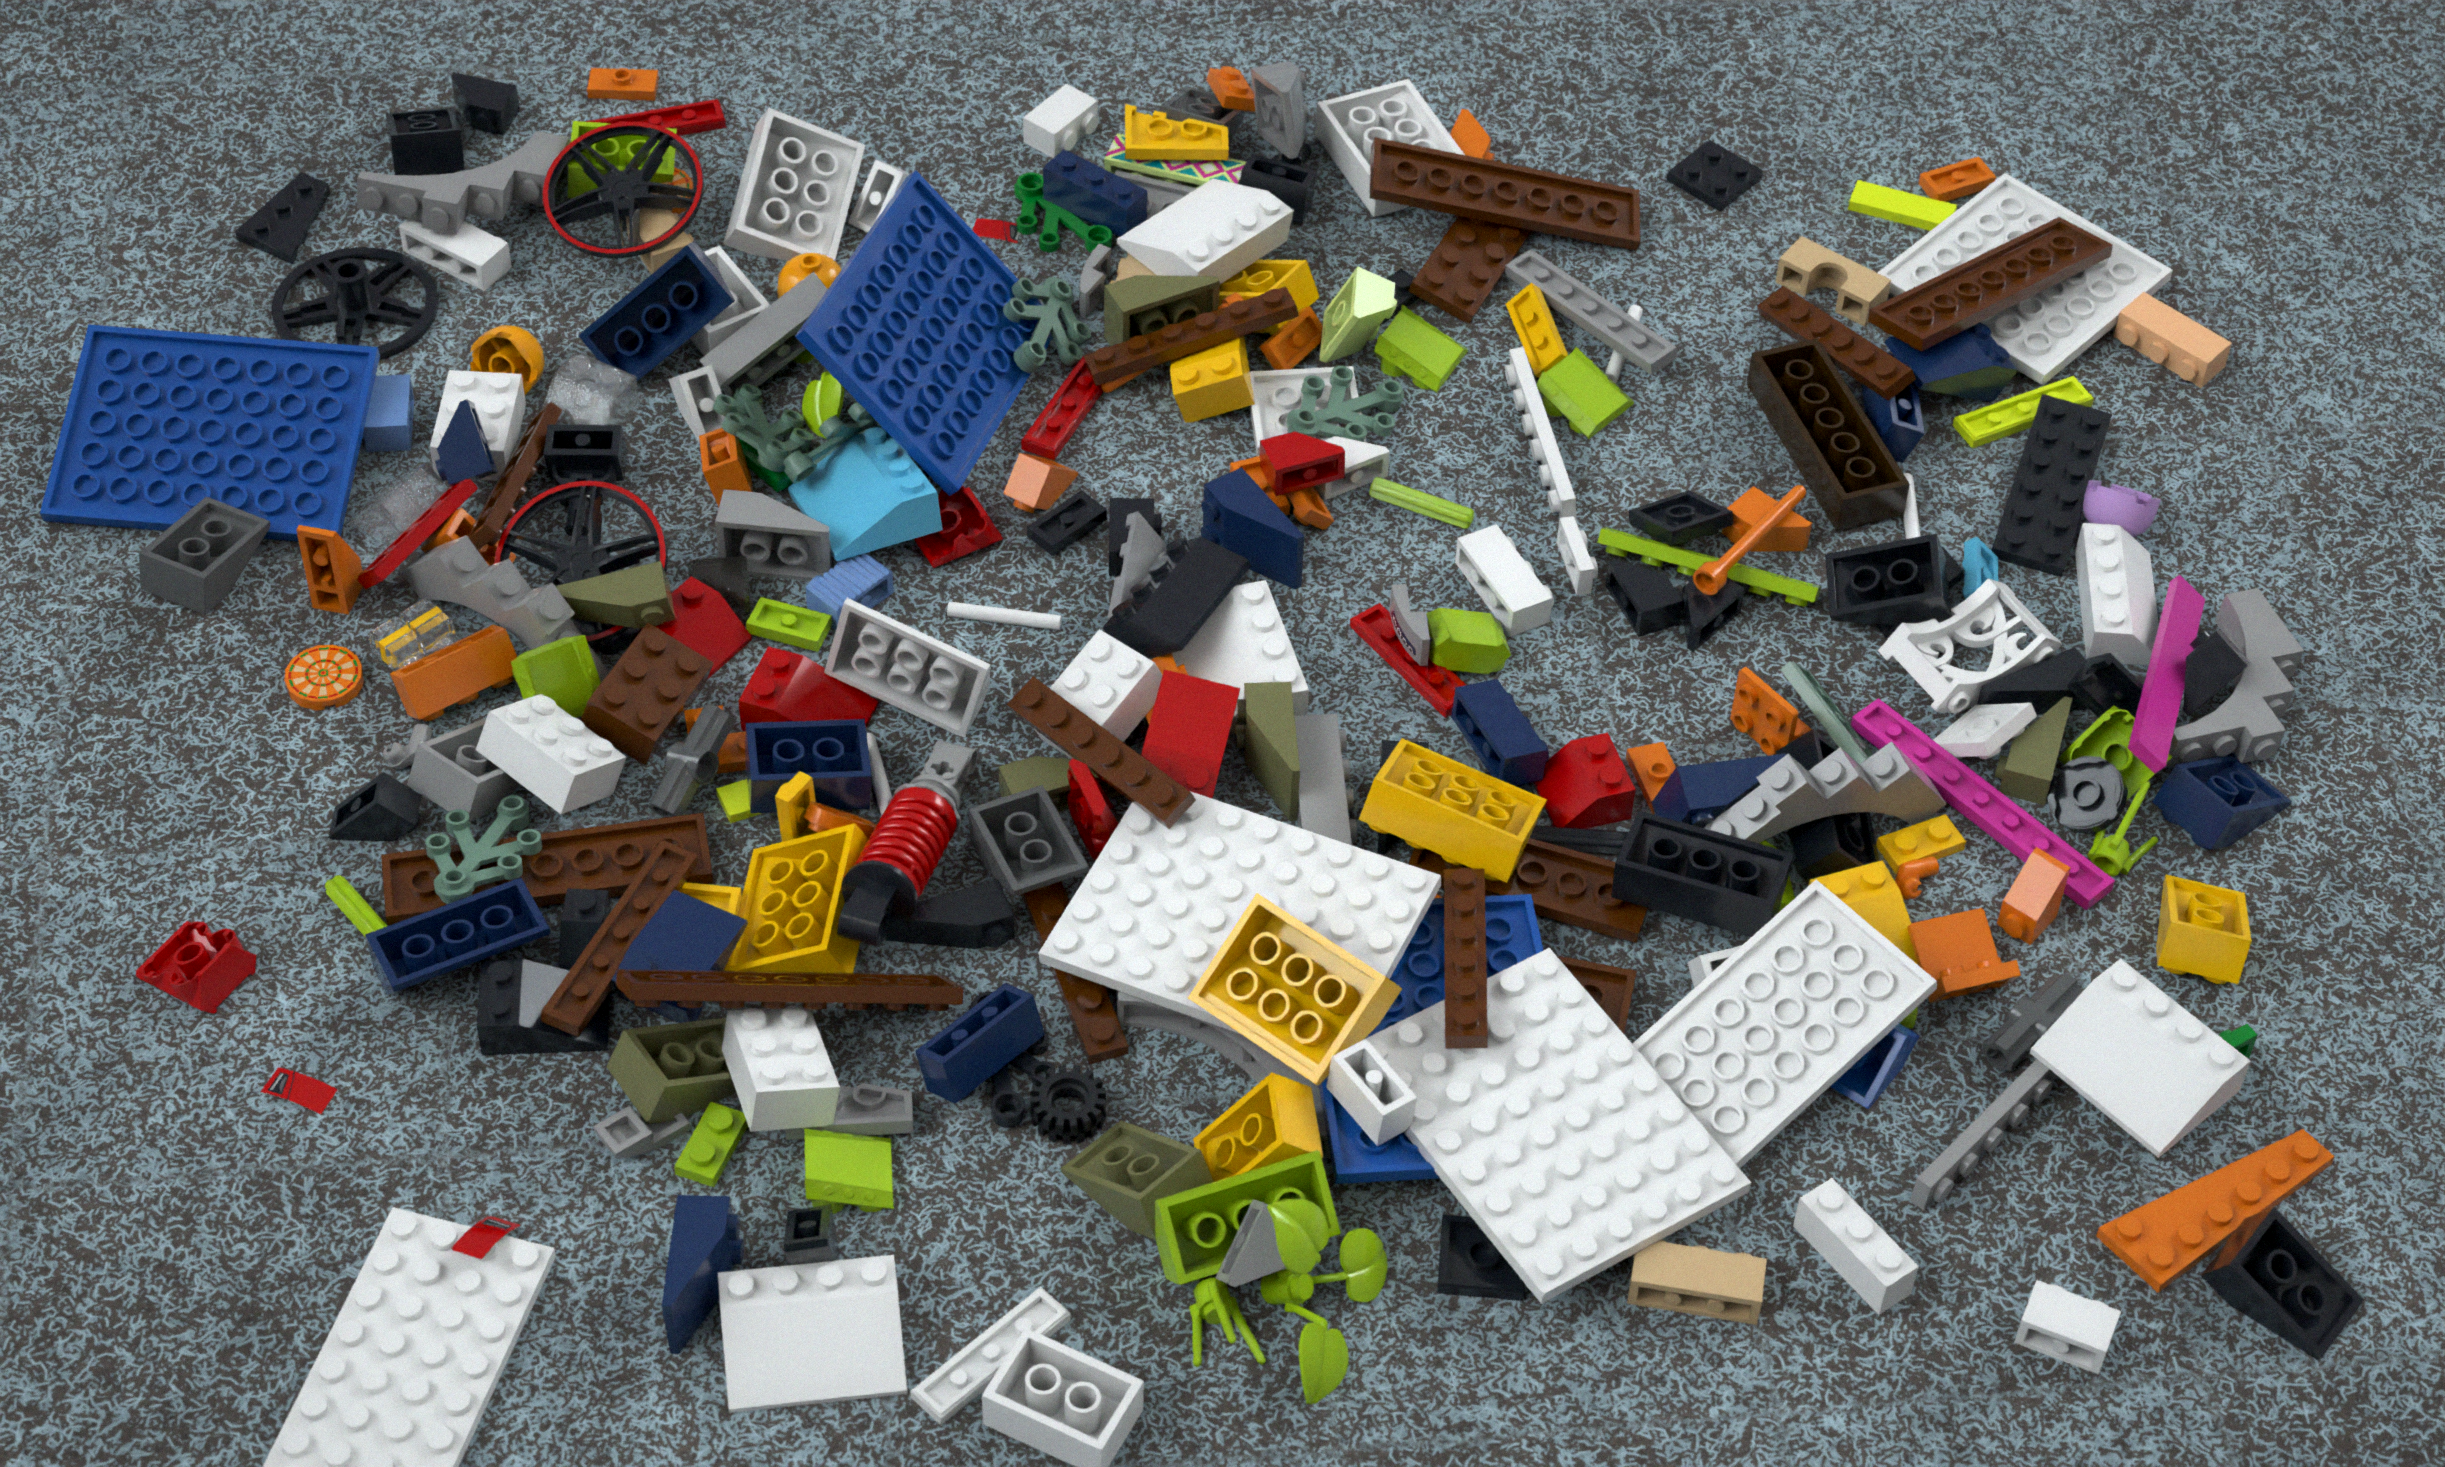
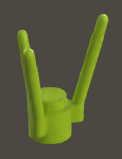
(2113, 852)
(1216, 1307)

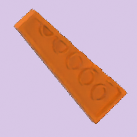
(2195, 1220)

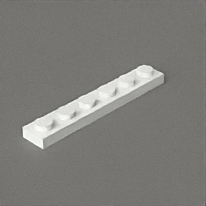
(1543, 445)

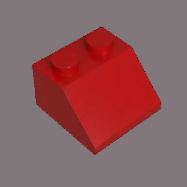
(705, 623)
(1586, 784)

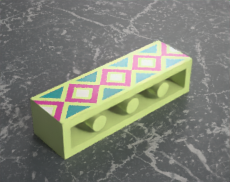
(1182, 172)

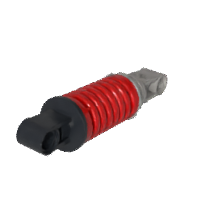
(905, 847)

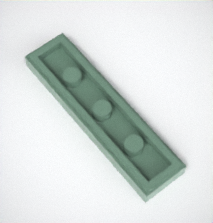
(1826, 711)

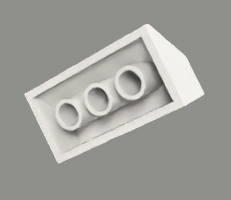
(2116, 594)

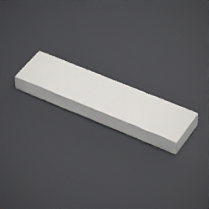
(976, 1364)

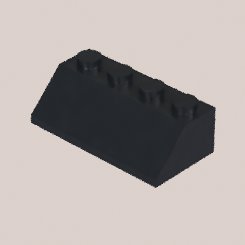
(1176, 597)
(1832, 841)
(1700, 874)

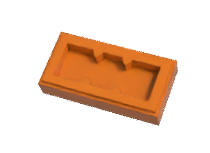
(622, 84)
(1651, 768)

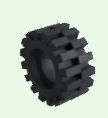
(1068, 1123)

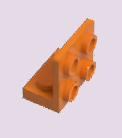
(1764, 714)
(1960, 954)

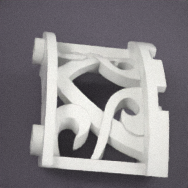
(1958, 689)

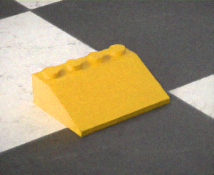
(1452, 810)
(796, 905)
(1292, 990)

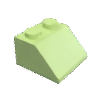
(1356, 314)

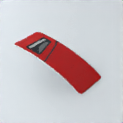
(996, 229)
(300, 1089)
(483, 1236)

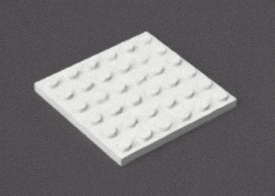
(2056, 323)

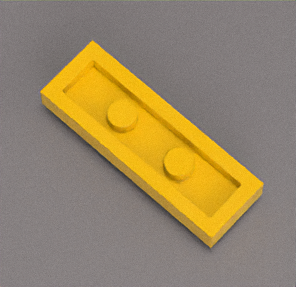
(1536, 329)

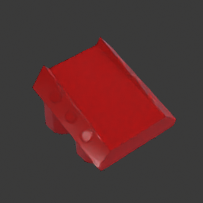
(964, 528)
(1089, 808)
(199, 965)

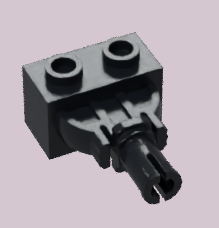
(1286, 179)
(584, 455)

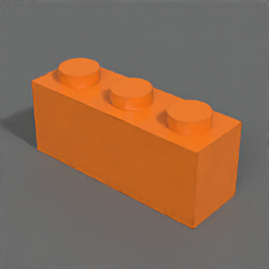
(455, 673)

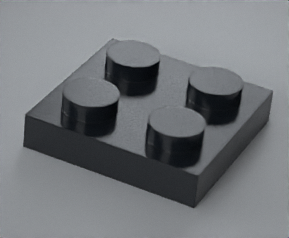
(1714, 175)
(1681, 518)

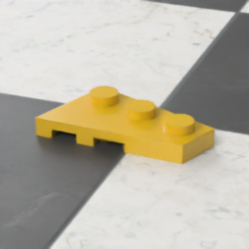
(1169, 139)

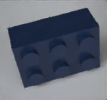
(826, 750)

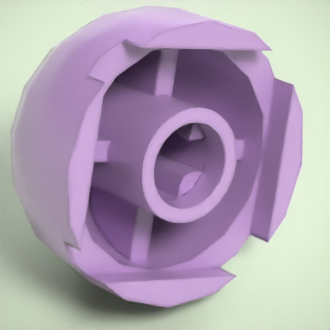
(2119, 507)

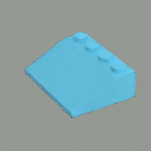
(869, 495)

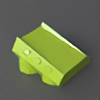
(1418, 351)
(1582, 394)
(1467, 641)
(559, 671)
(2110, 740)
(848, 1170)

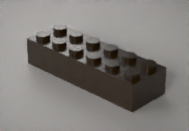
(1827, 434)

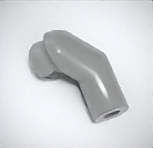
(402, 757)

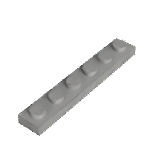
(1592, 312)
(1982, 1135)

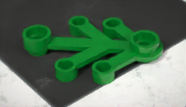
(1030, 191)

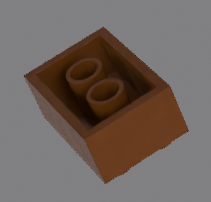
(646, 693)

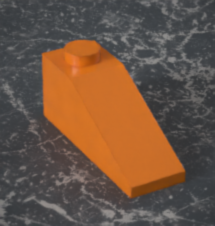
(329, 569)

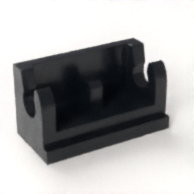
(2106, 683)

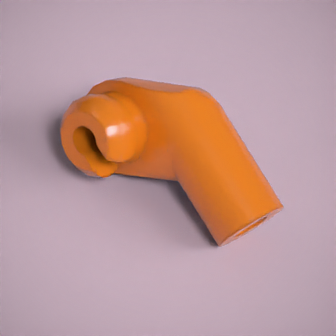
(1911, 872)

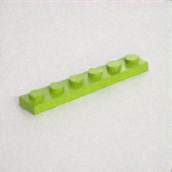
(1688, 561)

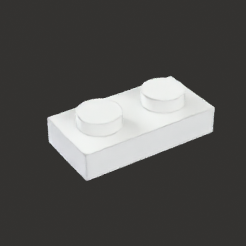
(1573, 548)

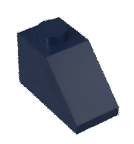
(464, 448)

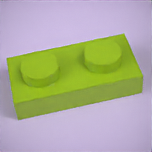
(789, 624)
(711, 1144)

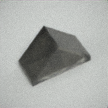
(728, 578)

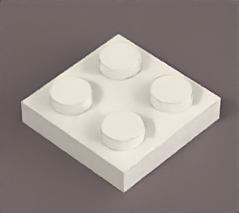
(1985, 729)

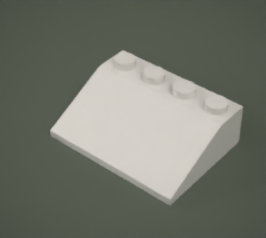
(1385, 112)
(793, 189)
(1211, 231)
(1245, 645)
(907, 668)
(2141, 1058)
(811, 1333)

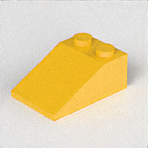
(1269, 275)
(1212, 380)
(1876, 899)
(2202, 930)
(1261, 1129)

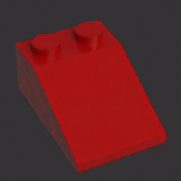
(797, 689)
(1190, 730)

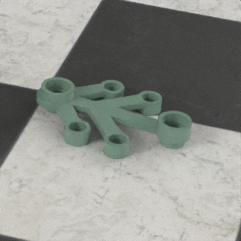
(1056, 296)
(1309, 422)
(770, 450)
(802, 465)
(460, 882)

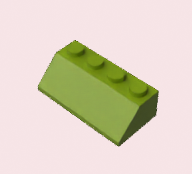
(1201, 1223)

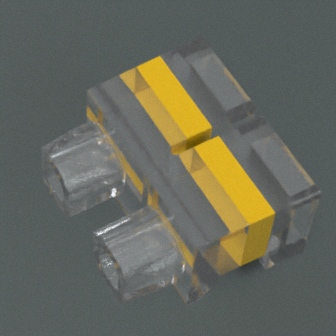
(415, 635)

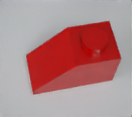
(1300, 462)

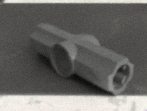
(692, 762)
(2029, 1021)

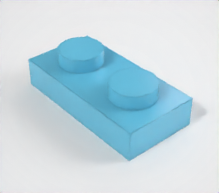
(1978, 565)

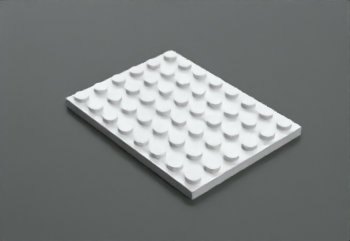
(1171, 897)
(1556, 1129)

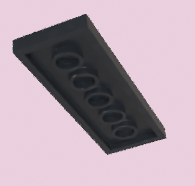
(2051, 485)

